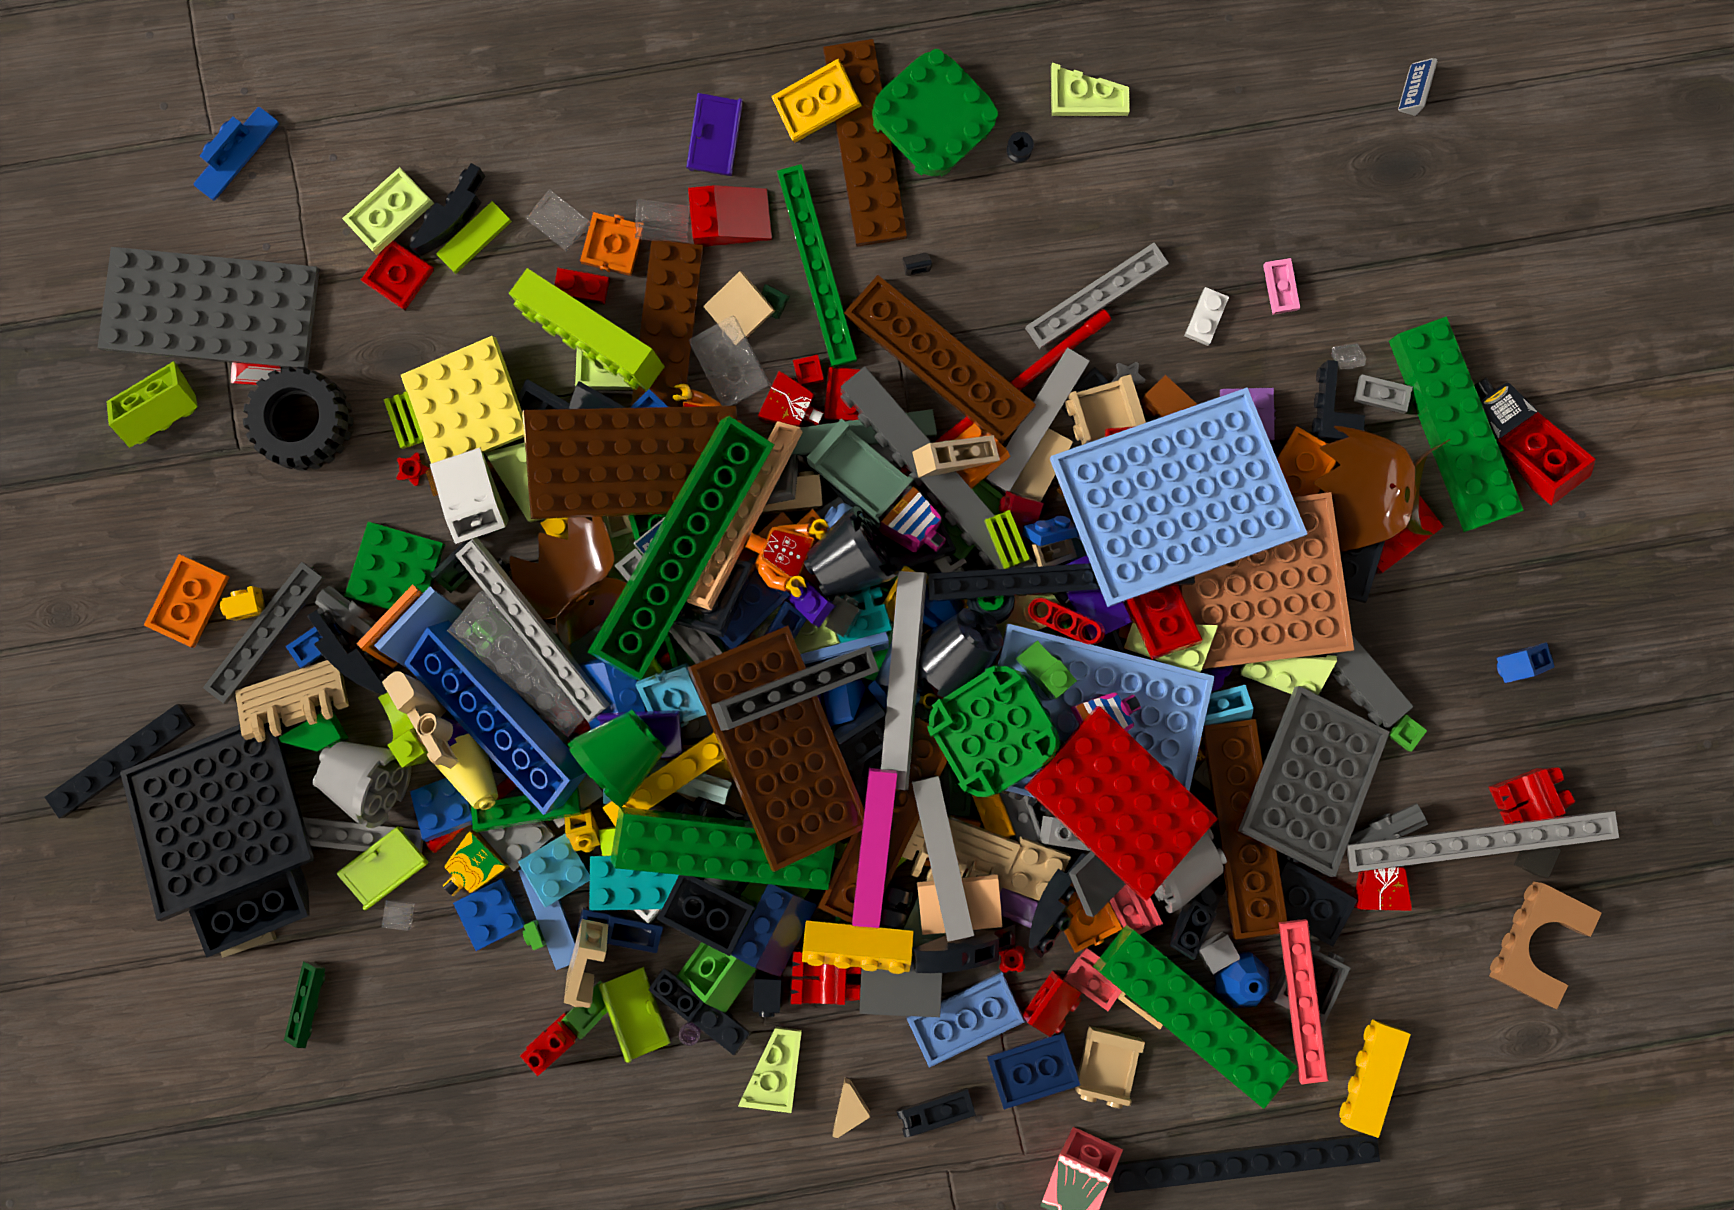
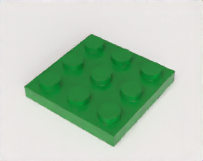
(390, 565)

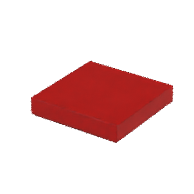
(397, 274)

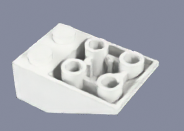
(468, 495)

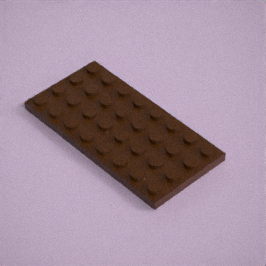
(613, 458)
(784, 760)

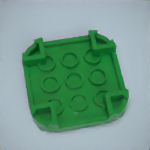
(934, 113)
(993, 731)

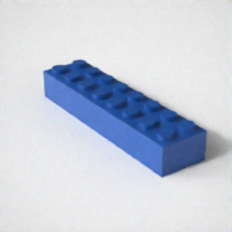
(496, 718)

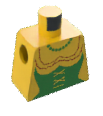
(473, 865)

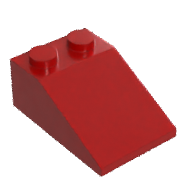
(729, 215)
(1546, 458)

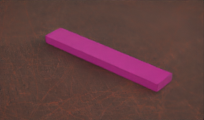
(874, 847)

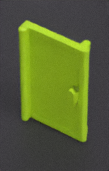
(376, 875)
(634, 1020)

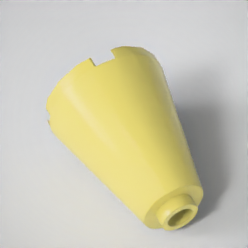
(472, 773)

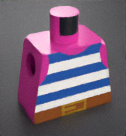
(913, 523)
(1113, 705)

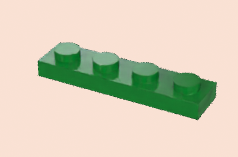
(520, 811)

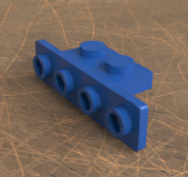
(232, 150)

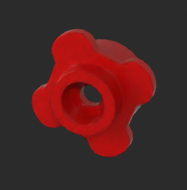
(1017, 964)

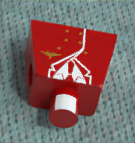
(789, 404)
(1383, 889)

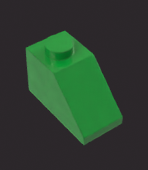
(316, 736)

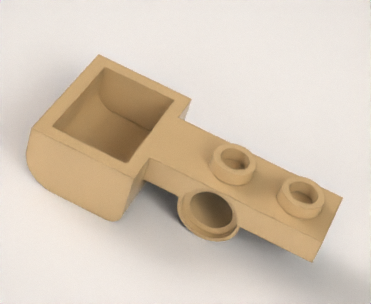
(424, 713)

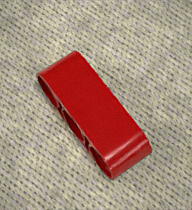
(1054, 616)

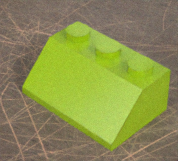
(151, 405)

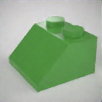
(715, 976)

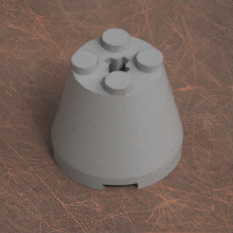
(362, 780)
(1192, 874)

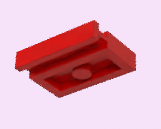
(834, 406)

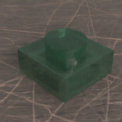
(776, 299)

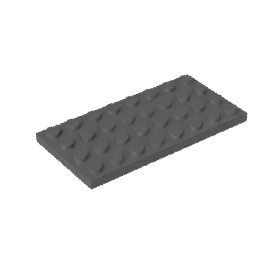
(208, 308)

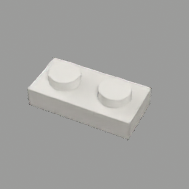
(1206, 316)

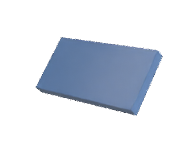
(967, 1019)

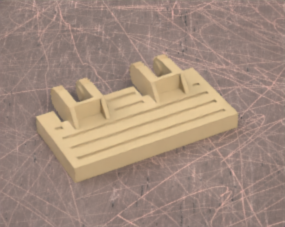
(290, 698)
(975, 849)

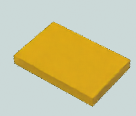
(816, 100)

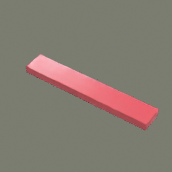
(1303, 1001)

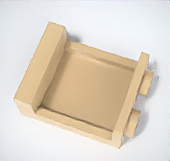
(1103, 408)
(590, 944)
(1108, 1066)

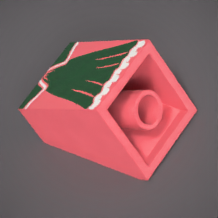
(1081, 1173)

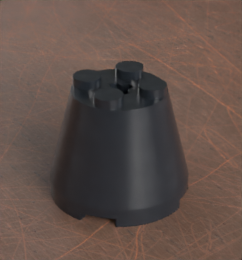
(851, 556)
(959, 650)

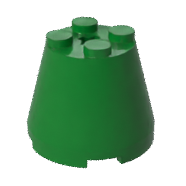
(618, 755)

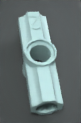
(704, 785)

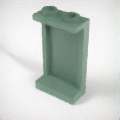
(859, 471)

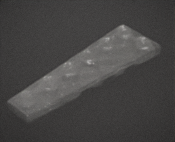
(501, 649)

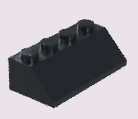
(251, 912)

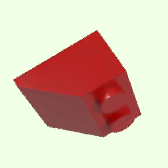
(1052, 1004)

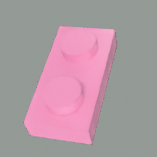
(1281, 286)

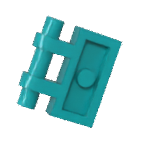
(872, 619)

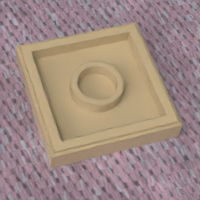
(742, 300)

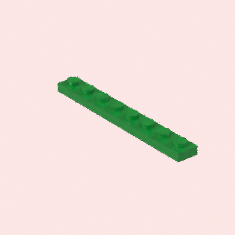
(816, 266)

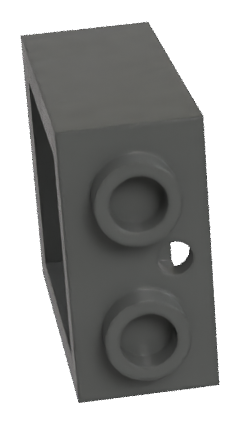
(1331, 989)

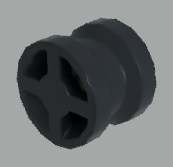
(1018, 153)

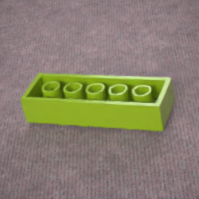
(586, 330)

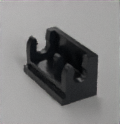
(537, 398)

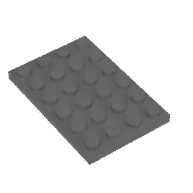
(1314, 781)

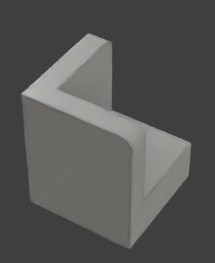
(1218, 952)

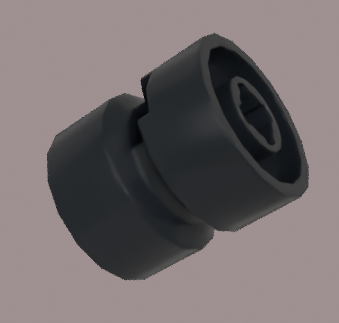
(893, 906)

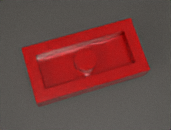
(582, 285)

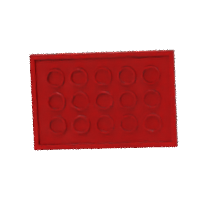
(1121, 803)

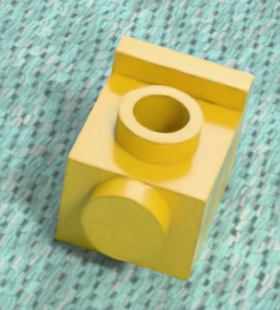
(243, 604)
(584, 837)

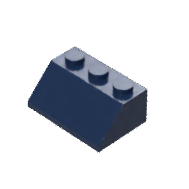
(774, 929)

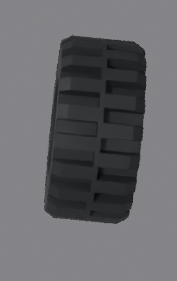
(268, 404)

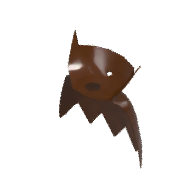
(1364, 502)
(564, 571)

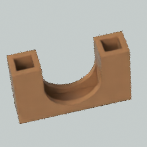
(1514, 963)

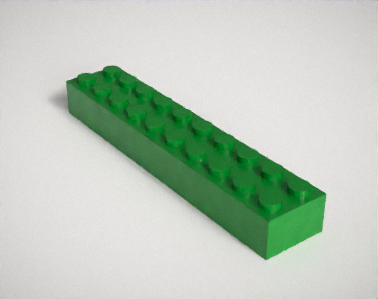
(681, 548)

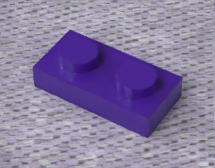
(812, 603)

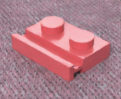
(1134, 911)
(1091, 982)

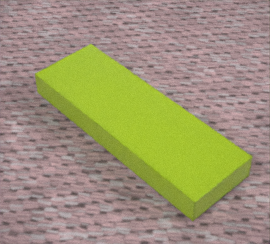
(473, 237)

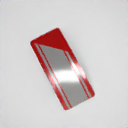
(250, 373)

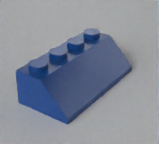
(615, 686)

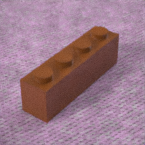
(1165, 399)

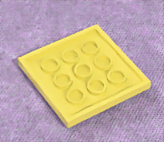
(465, 401)

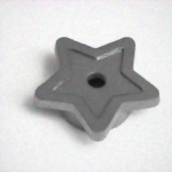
(1124, 370)

